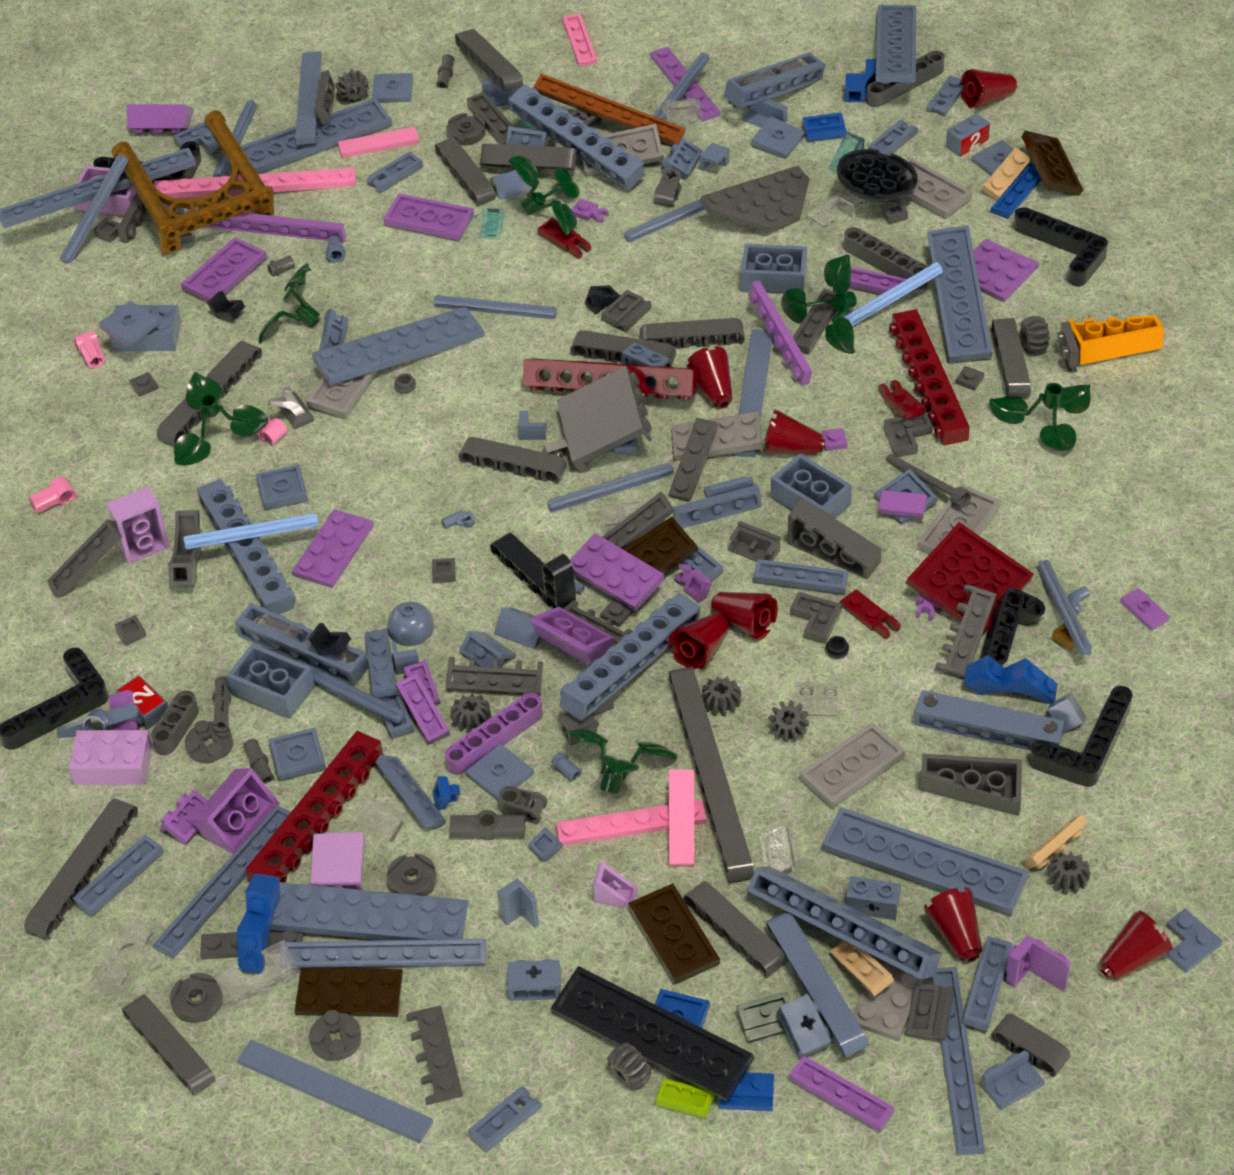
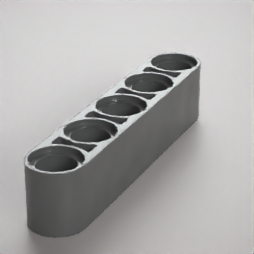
(927, 68)
(541, 156)
(465, 170)
(881, 254)
(695, 333)
(610, 347)
(1012, 358)
(513, 459)
(735, 927)
(169, 1043)

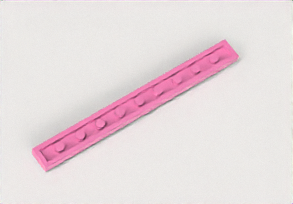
(279, 181)

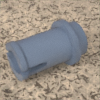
(568, 768)

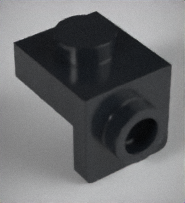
(224, 308)
(328, 642)

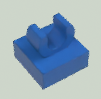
(444, 793)

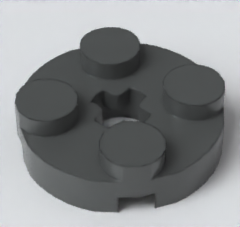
(474, 129)
(214, 751)
(404, 866)
(198, 1010)
(332, 1023)

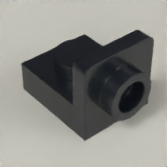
(600, 296)

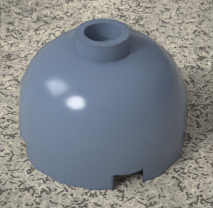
(410, 624)

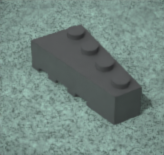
(831, 540)
(974, 780)

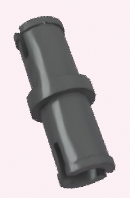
(445, 71)
(258, 760)

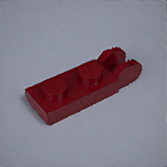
(553, 232)
(901, 400)
(869, 613)

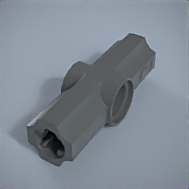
(487, 825)

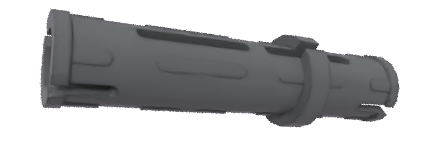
(221, 718)

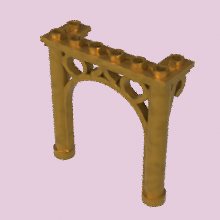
(210, 207)

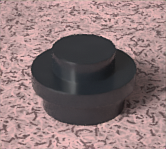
(837, 647)

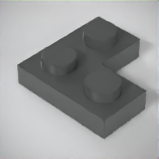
(902, 432)
(821, 615)

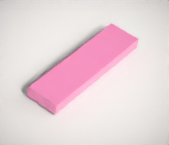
(579, 40)
(378, 142)
(681, 817)

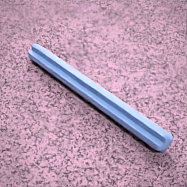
(894, 293)
(250, 531)

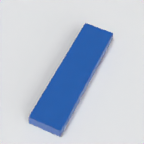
(1017, 192)

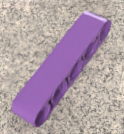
(496, 730)

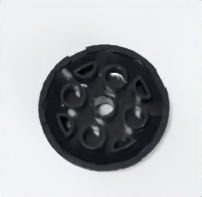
(876, 175)

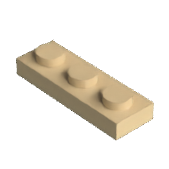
(1006, 173)
(1055, 843)
(862, 967)

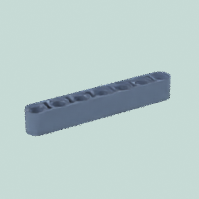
(818, 984)

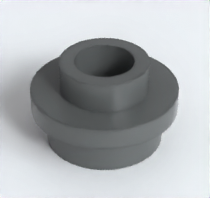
(405, 383)

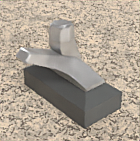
(292, 408)

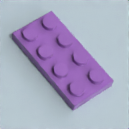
(428, 216)
(224, 269)
(332, 548)
(616, 572)

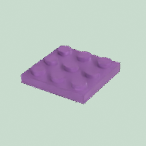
(1001, 269)

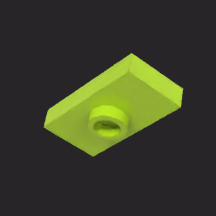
(684, 1098)

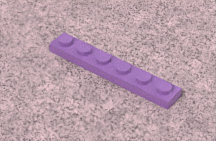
(674, 71)
(782, 338)

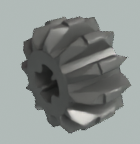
(352, 85)
(1034, 334)
(721, 695)
(470, 712)
(797, 716)
(1068, 872)
(629, 1065)

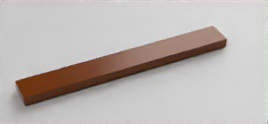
(606, 108)

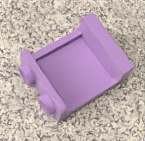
(338, 860)

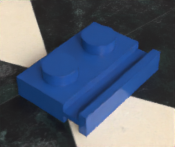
(824, 126)
(752, 1093)

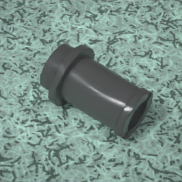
(280, 265)

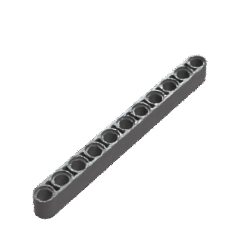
(712, 774)

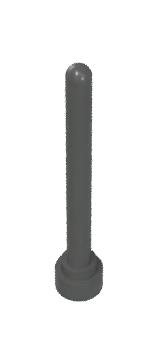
(958, 495)

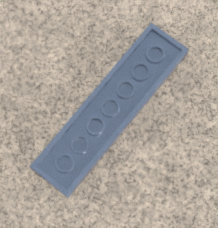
(896, 44)
(343, 125)
(959, 294)
(397, 345)
(924, 860)
(368, 913)

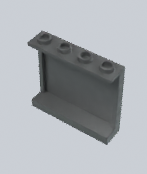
(603, 416)

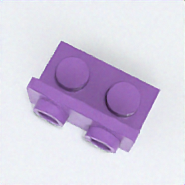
(179, 822)

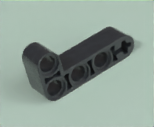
(1012, 608)

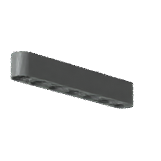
(489, 60)
(226, 374)
(80, 867)

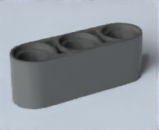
(174, 722)
(1042, 1049)

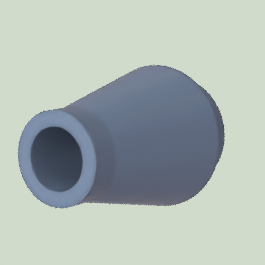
(335, 251)

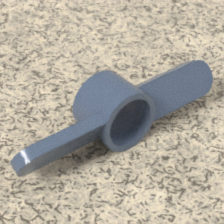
(107, 719)

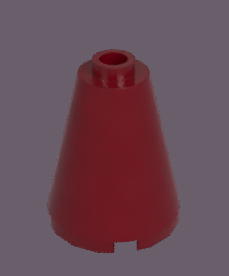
(985, 87)
(713, 375)
(791, 437)
(747, 611)
(698, 640)
(956, 921)
(1134, 947)

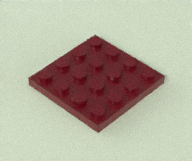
(964, 560)

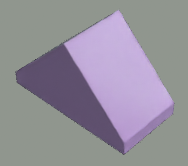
(612, 888)

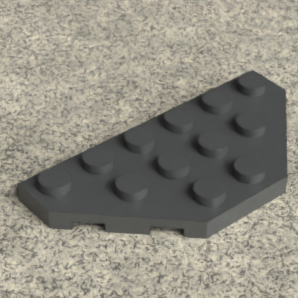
(762, 202)

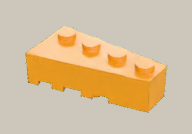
(1116, 337)

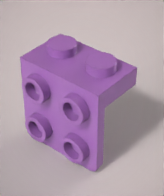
(1042, 961)

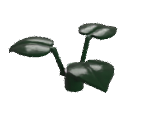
(535, 201)
(836, 275)
(305, 311)
(204, 394)
(1057, 437)
(617, 768)

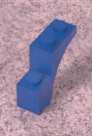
(857, 84)
(1021, 677)
(255, 926)

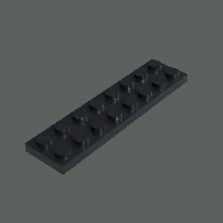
(655, 1032)

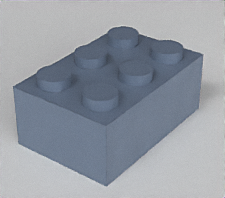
(775, 266)
(162, 337)
(813, 483)
(270, 680)

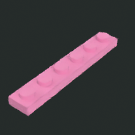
(620, 824)

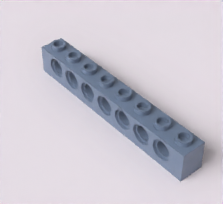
(573, 133)
(247, 553)
(627, 657)
(845, 922)

